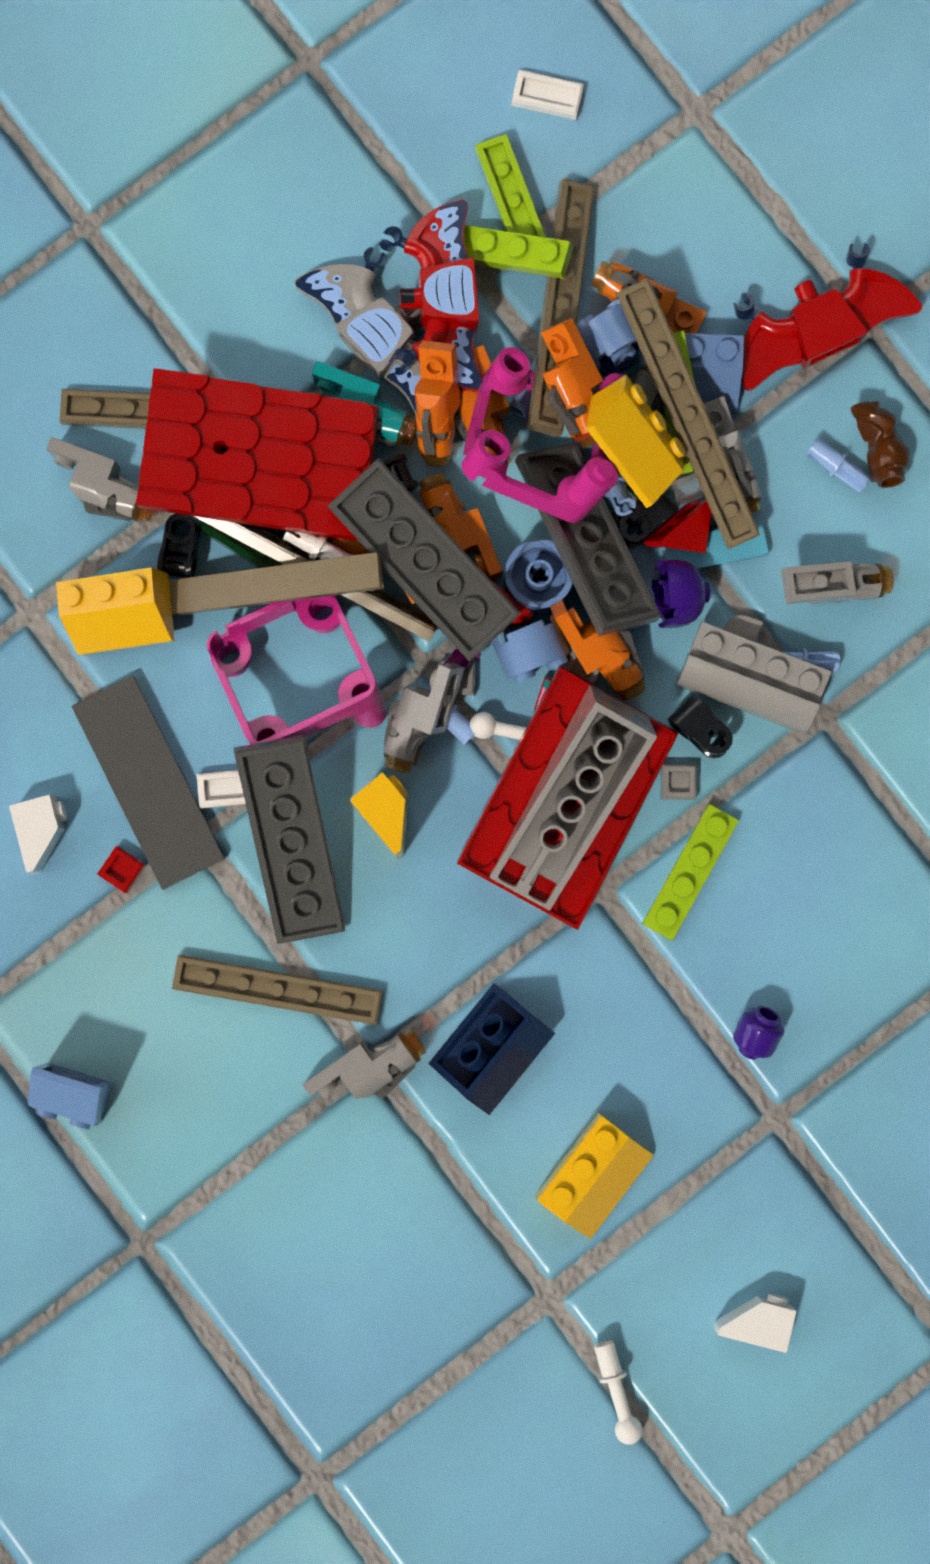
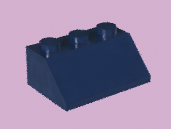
(491, 1049)

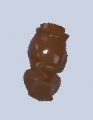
(887, 453)

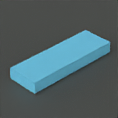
(717, 552)

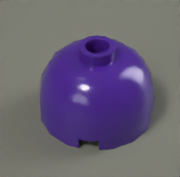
(679, 593)

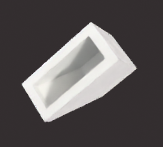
(38, 829)
(760, 1322)

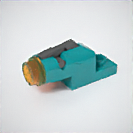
(394, 425)

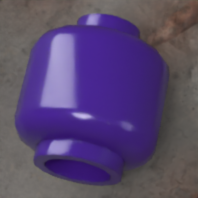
(758, 1032)

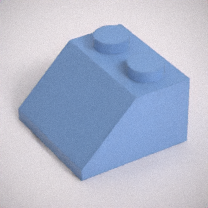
(717, 366)
(68, 1094)

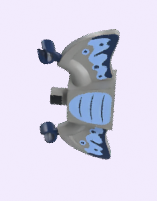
(364, 323)

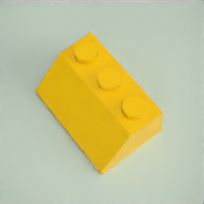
(635, 439)
(116, 610)
(386, 810)
(593, 1176)

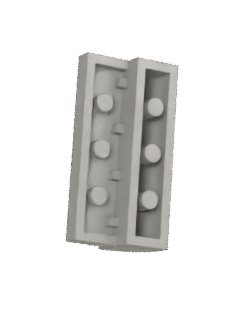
(753, 678)

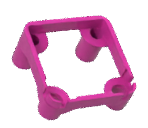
(575, 494)
(357, 693)

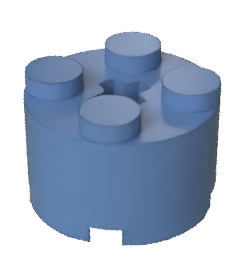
(609, 340)
(533, 558)
(532, 648)

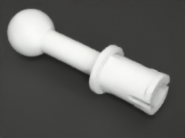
(485, 726)
(627, 1428)

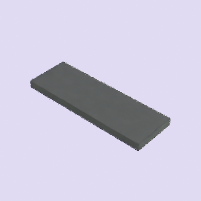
(591, 548)
(424, 560)
(148, 782)
(289, 838)

